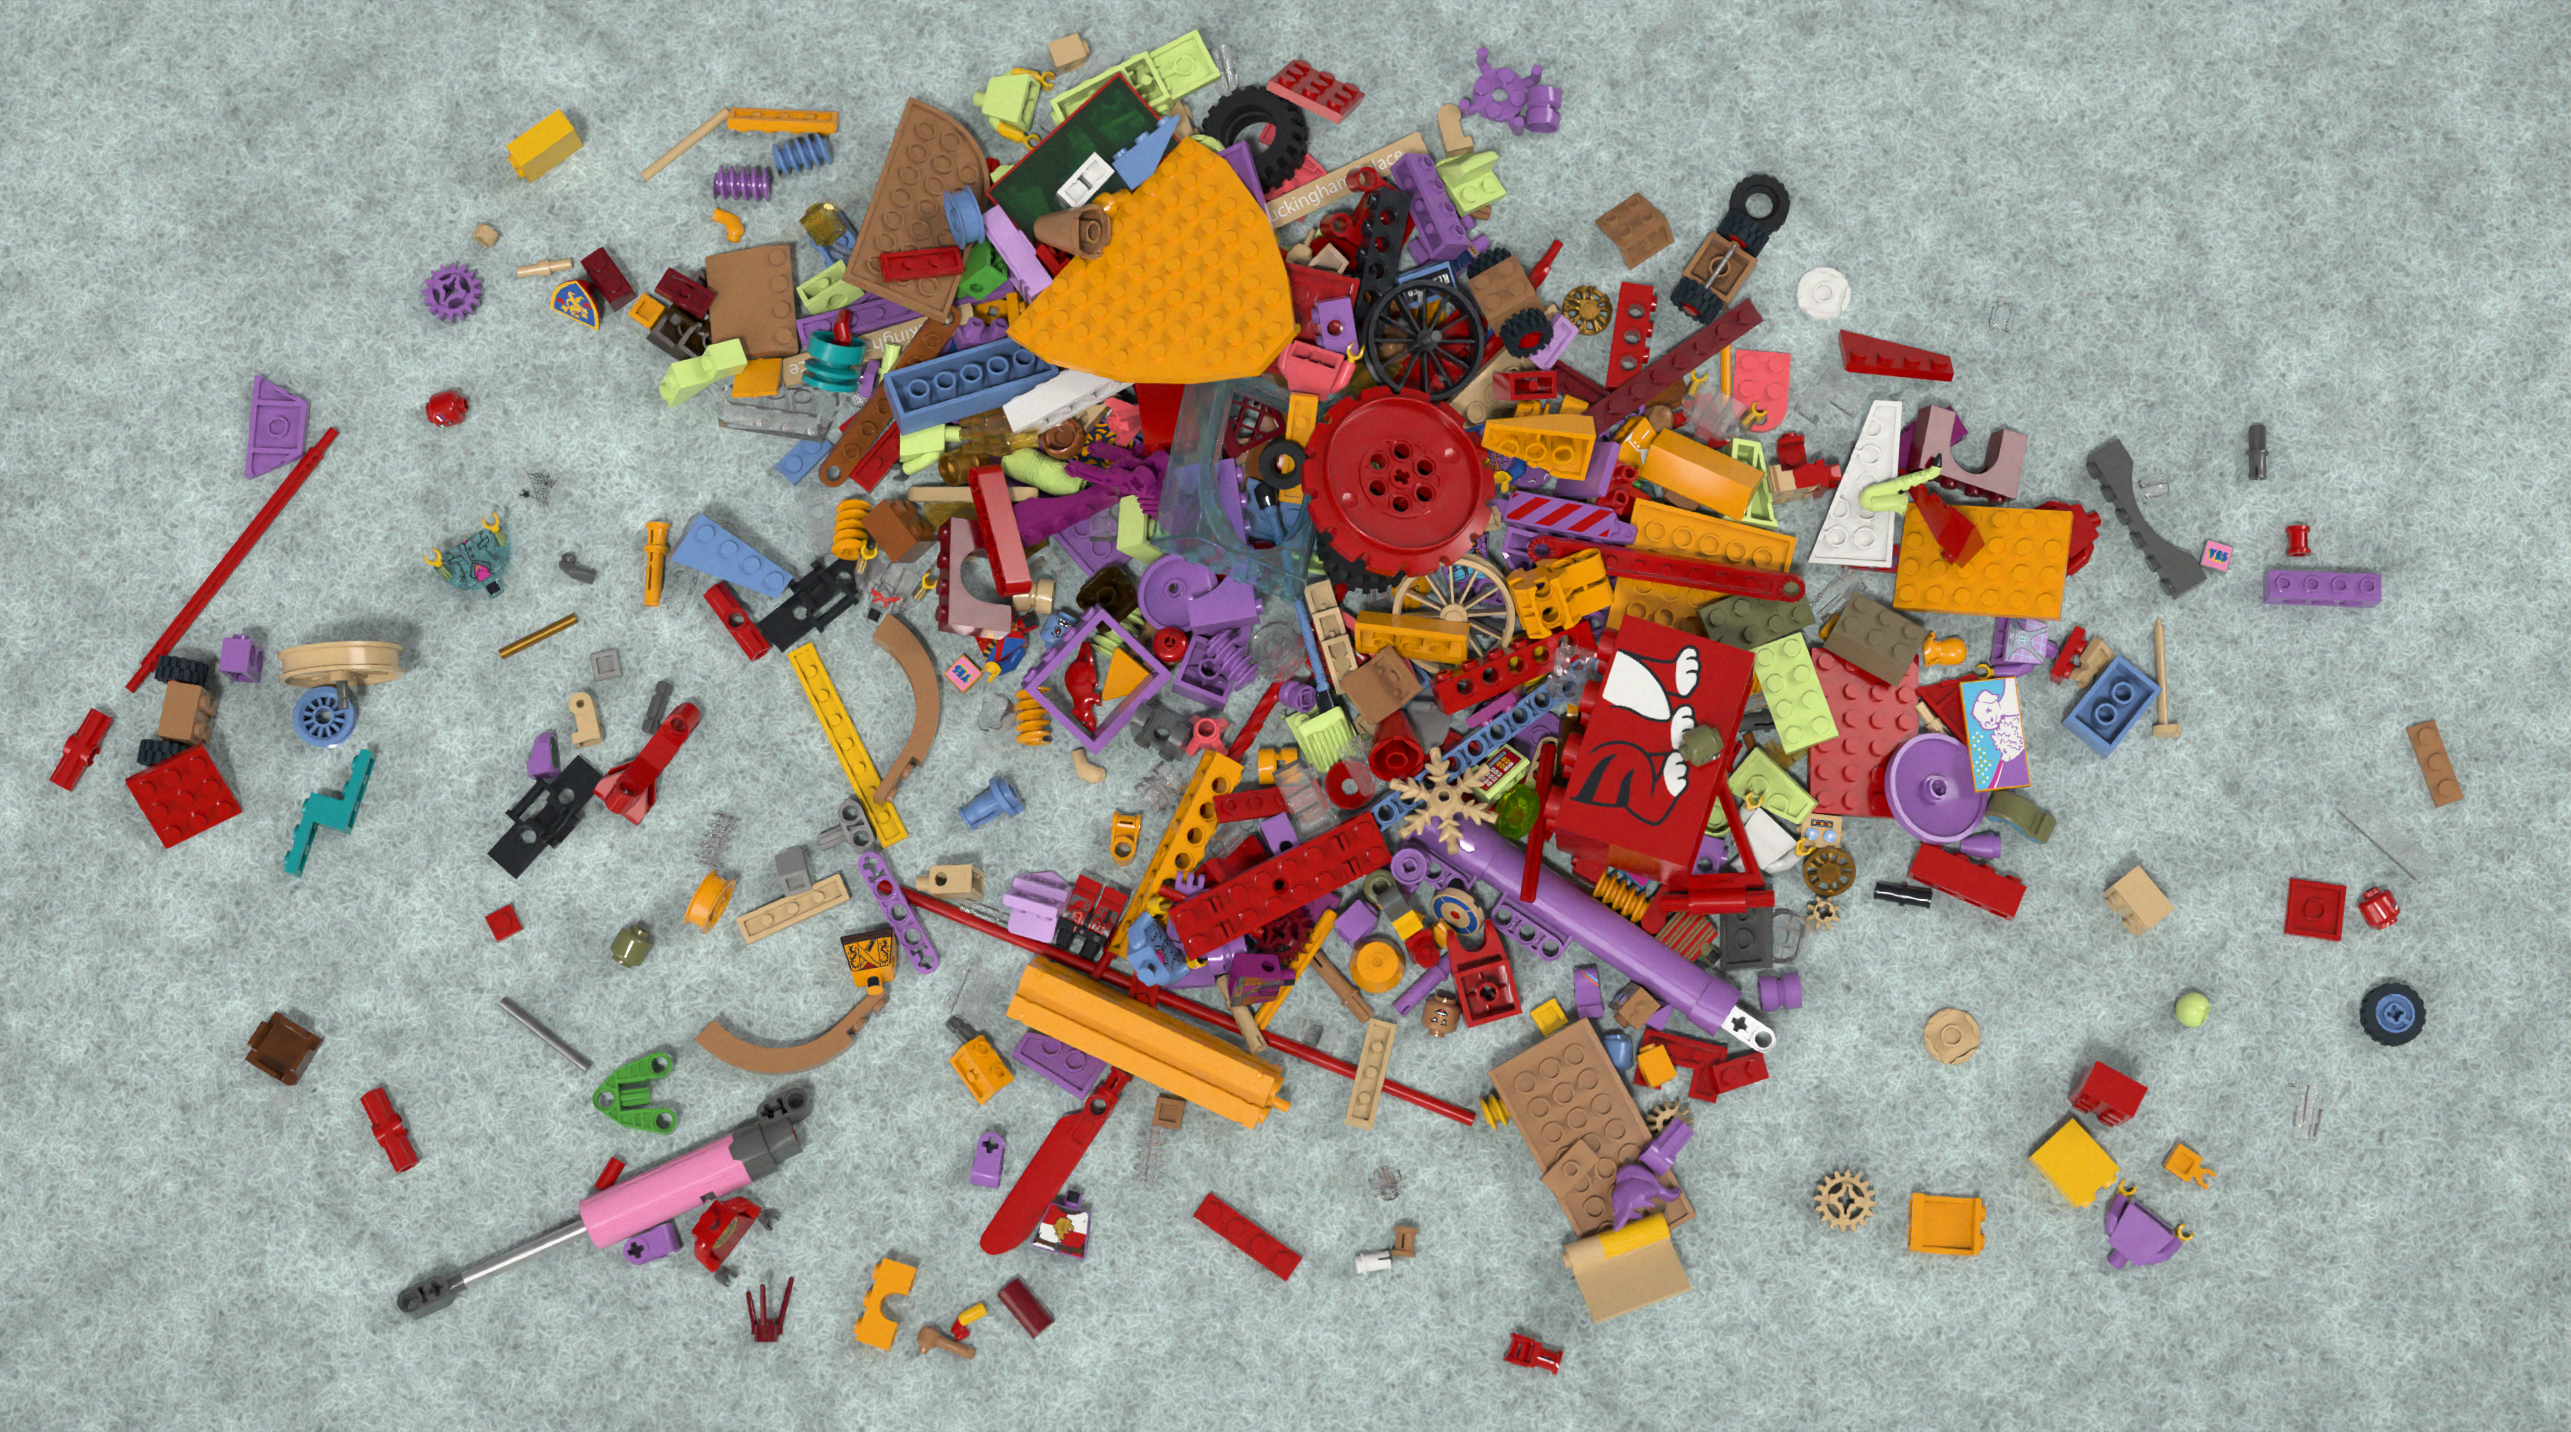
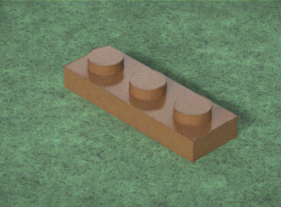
(2434, 763)

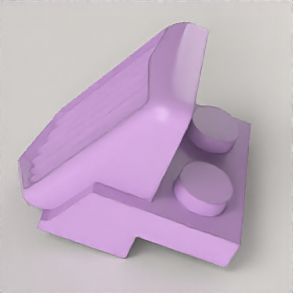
(1037, 904)

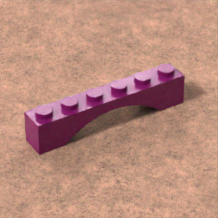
(1044, 517)

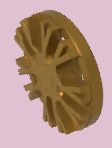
(1588, 309)
(1829, 871)

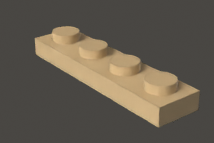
(793, 909)
(1370, 1074)

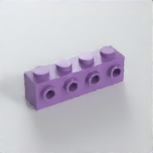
(1430, 206)

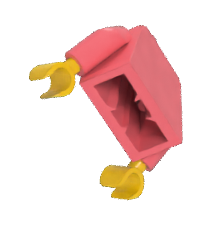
(1316, 369)

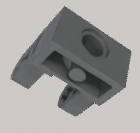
(1149, 720)

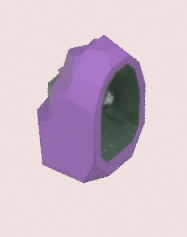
(544, 757)

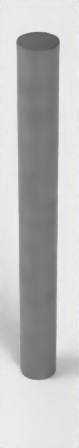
(545, 1034)

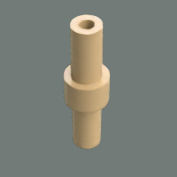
(544, 268)
(1934, 725)

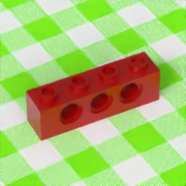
(1631, 297)

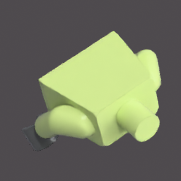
(923, 449)

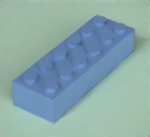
(963, 384)

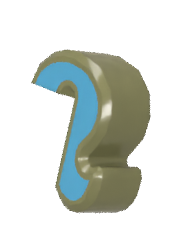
(2020, 815)

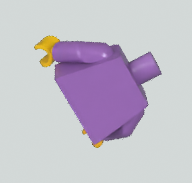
(2139, 1233)

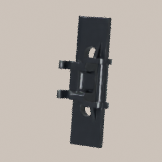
(812, 594)
(551, 823)

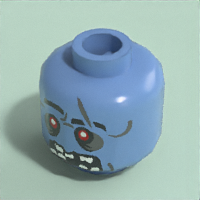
(1055, 627)

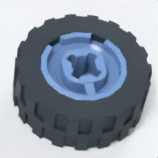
(2392, 1014)

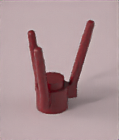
(765, 1329)

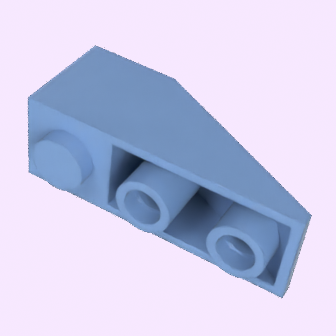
(1142, 160)

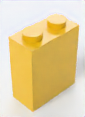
(543, 146)
(2074, 1164)

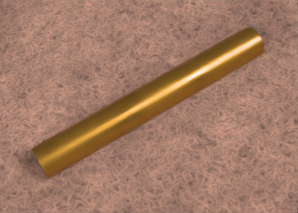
(538, 636)

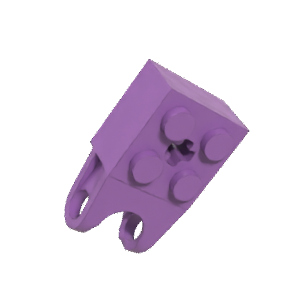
(1192, 682)

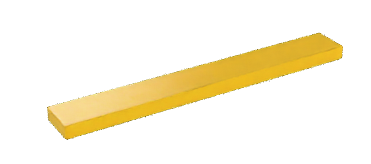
(846, 743)

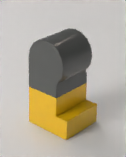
(1399, 912)

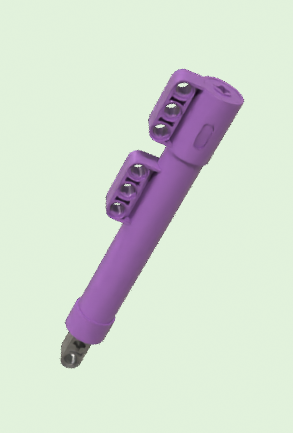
(1569, 913)

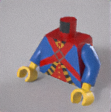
(1006, 654)

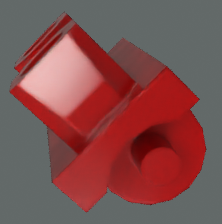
(1422, 949)

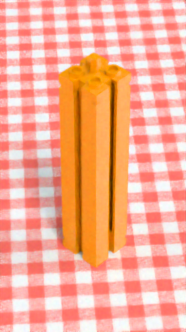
(1147, 1043)

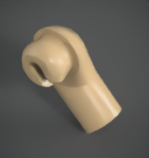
(1085, 770)

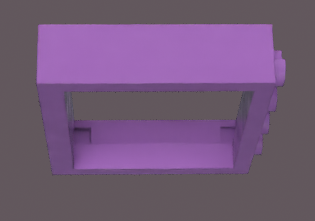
(1124, 712)

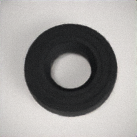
(1266, 459)

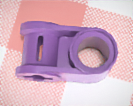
(988, 1165)
(655, 1242)

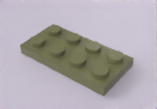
(1754, 621)

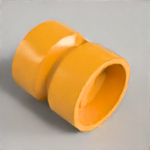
(1268, 762)

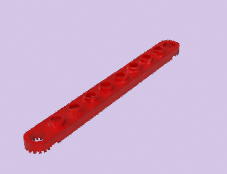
(1678, 569)

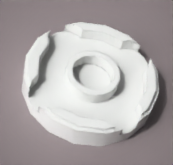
(1819, 302)

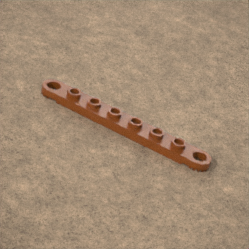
(876, 410)

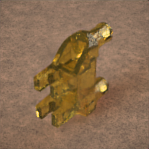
(994, 435)

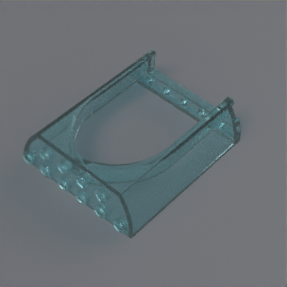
(1190, 505)

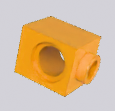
(1655, 1065)

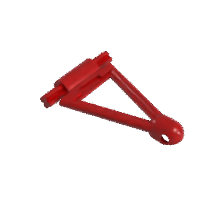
(1724, 891)

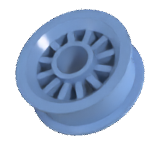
(963, 217)
(301, 712)

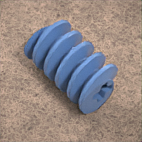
(801, 154)

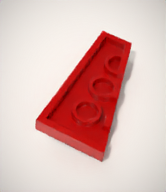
(1887, 358)

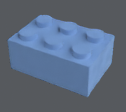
(2112, 706)

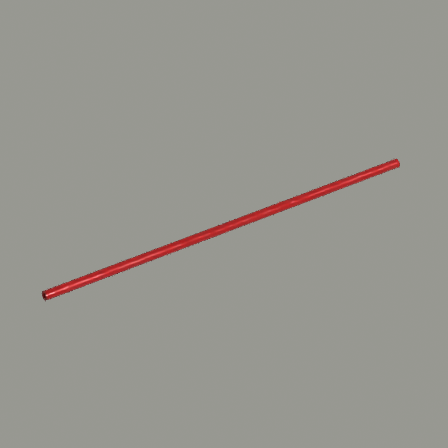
(1177, 1002)

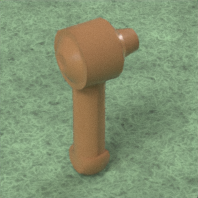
(930, 1338)

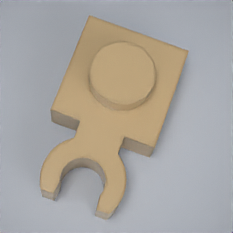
(2094, 662)

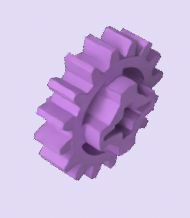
(454, 280)

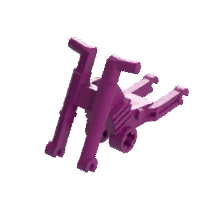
(1130, 474)

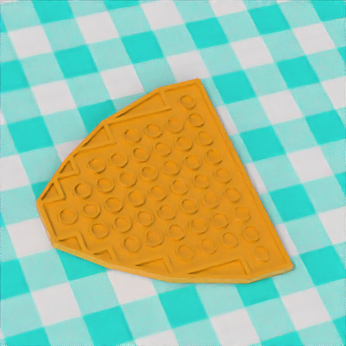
(1181, 288)

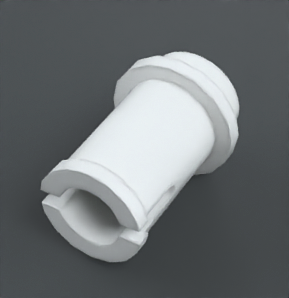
(1372, 1262)

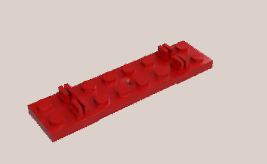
(1307, 872)

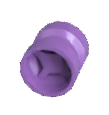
(1297, 696)

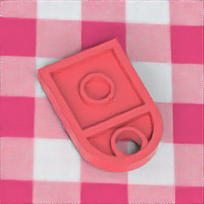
(1765, 380)

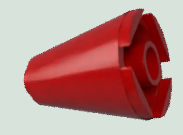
(1395, 749)

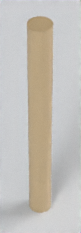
(685, 144)

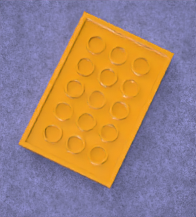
(2011, 577)

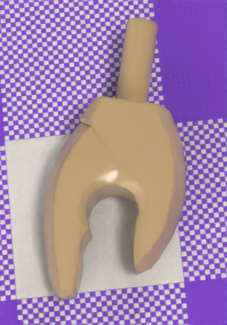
(1301, 253)

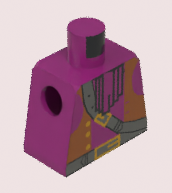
(1256, 979)

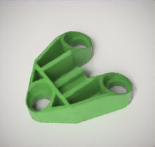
(632, 1074)

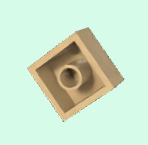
(2138, 901)

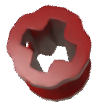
(2298, 541)

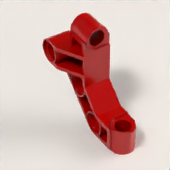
(632, 785)

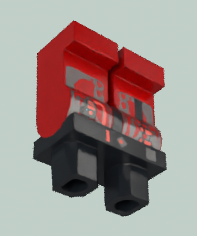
(1089, 926)

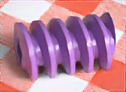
(742, 183)
(1232, 660)

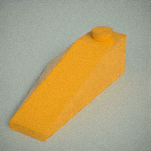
(1548, 441)

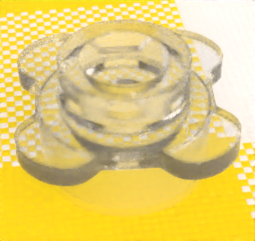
(1581, 355)

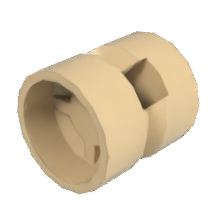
(1040, 597)

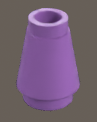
(1982, 846)

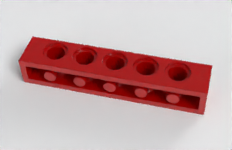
(1502, 679)

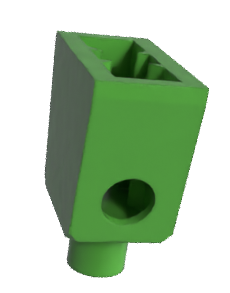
(983, 272)

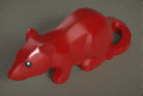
(1080, 682)

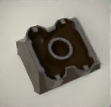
(1112, 591)

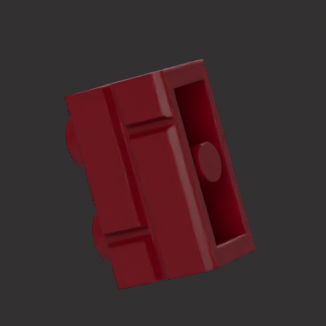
(608, 279)

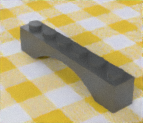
(2175, 568)

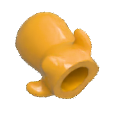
(1945, 652)

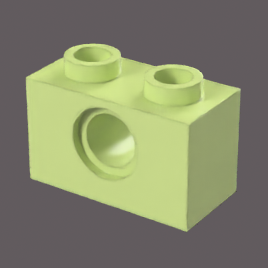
(827, 290)

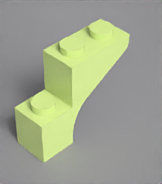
(694, 374)

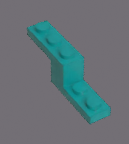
(329, 813)

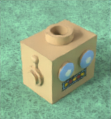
(1821, 830)

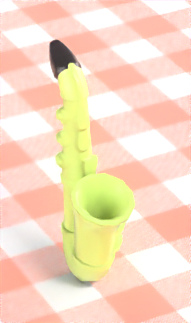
(1885, 495)

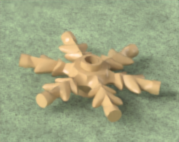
(1444, 809)

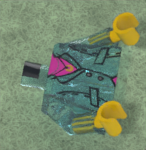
(476, 561)

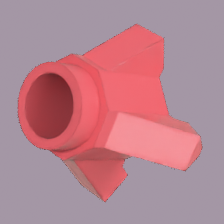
(1123, 420)
(1207, 735)

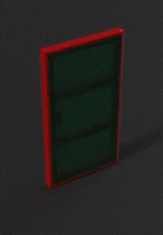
(1100, 125)

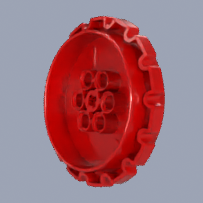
(1368, 524)

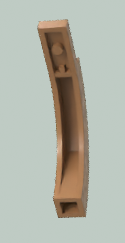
(914, 661)
(793, 1059)

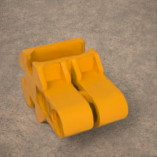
(1571, 590)

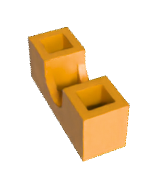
(890, 1279)

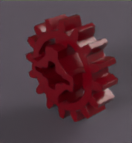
(1276, 942)

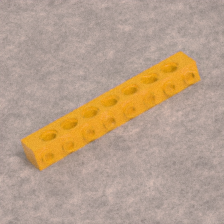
(1175, 839)

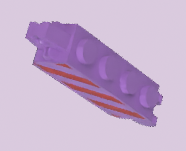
(1564, 519)

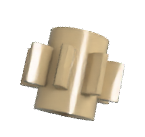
(1830, 912)

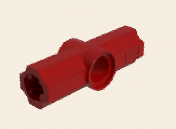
(745, 635)
(81, 749)
(389, 1131)

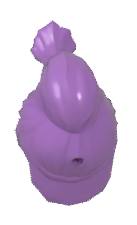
(1636, 1189)

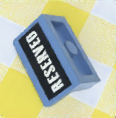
(1436, 271)

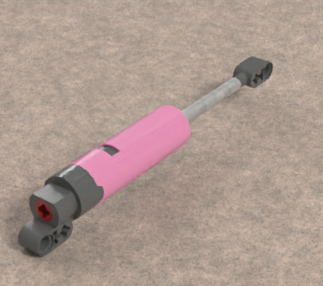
(646, 1198)

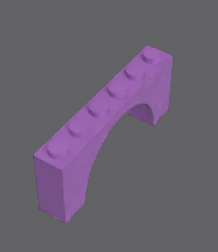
(1231, 602)

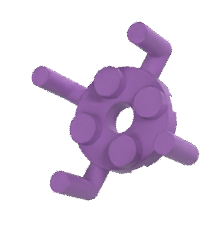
(1499, 79)

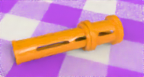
(655, 551)

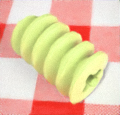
(1111, 640)

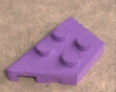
(275, 428)

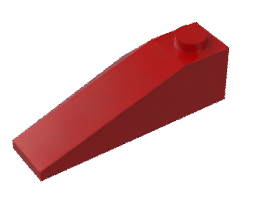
(1951, 530)

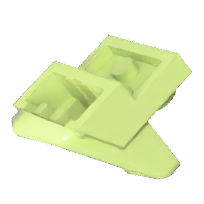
(1471, 181)
(1321, 735)

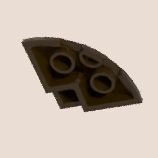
(681, 332)

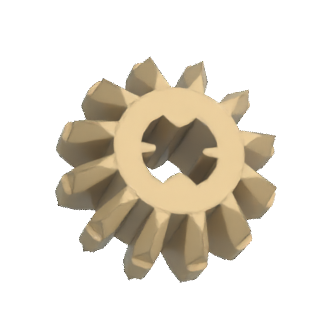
(1664, 1117)

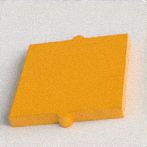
(758, 378)

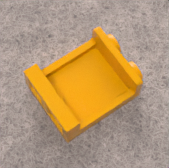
(1945, 1225)

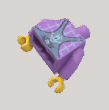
(2018, 647)

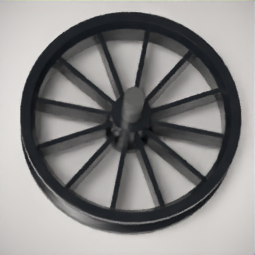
(1423, 341)

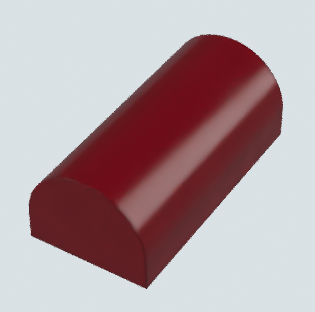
(1025, 1308)

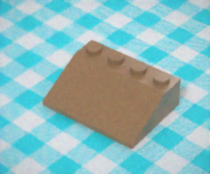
(754, 301)

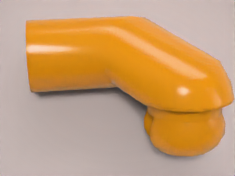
(732, 223)

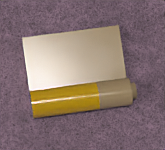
(1626, 1268)

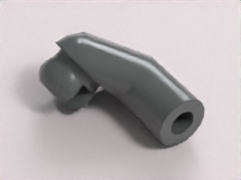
(576, 572)

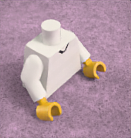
(1771, 844)

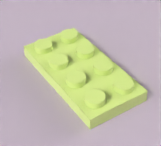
(1794, 694)

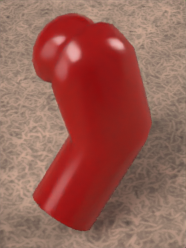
(842, 329)

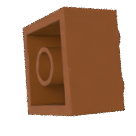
(899, 530)

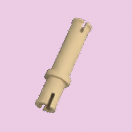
(1243, 1019)

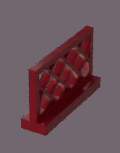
(1231, 446)

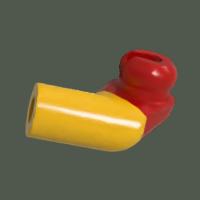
(959, 1327)

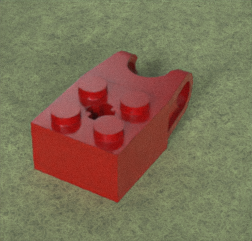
(1479, 968)

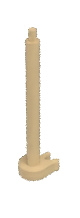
(2163, 729)

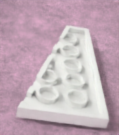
(1850, 532)

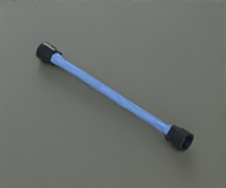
(1326, 697)

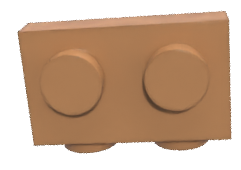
(1381, 686)

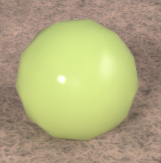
(2192, 1009)

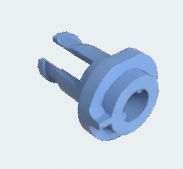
(992, 803)

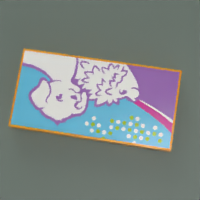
(1994, 734)

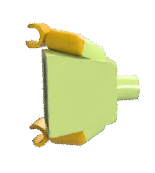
(1012, 102)

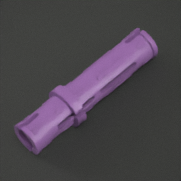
(1423, 986)

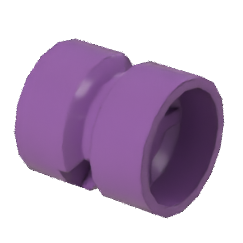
(1543, 106)
(1411, 866)
(1222, 957)
(1781, 991)

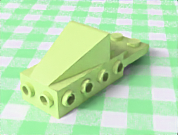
(1157, 77)

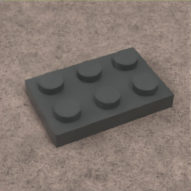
(1747, 938)

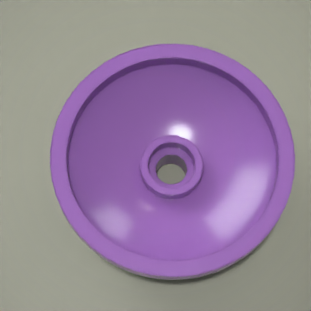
(1166, 607)

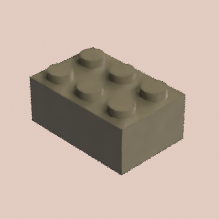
(1875, 639)

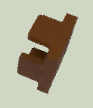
(282, 1049)

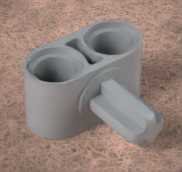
(848, 830)

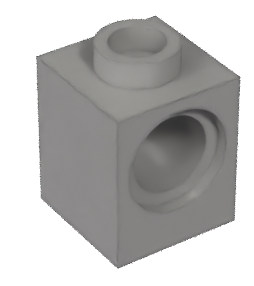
(793, 872)

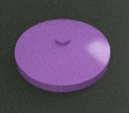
(1933, 789)

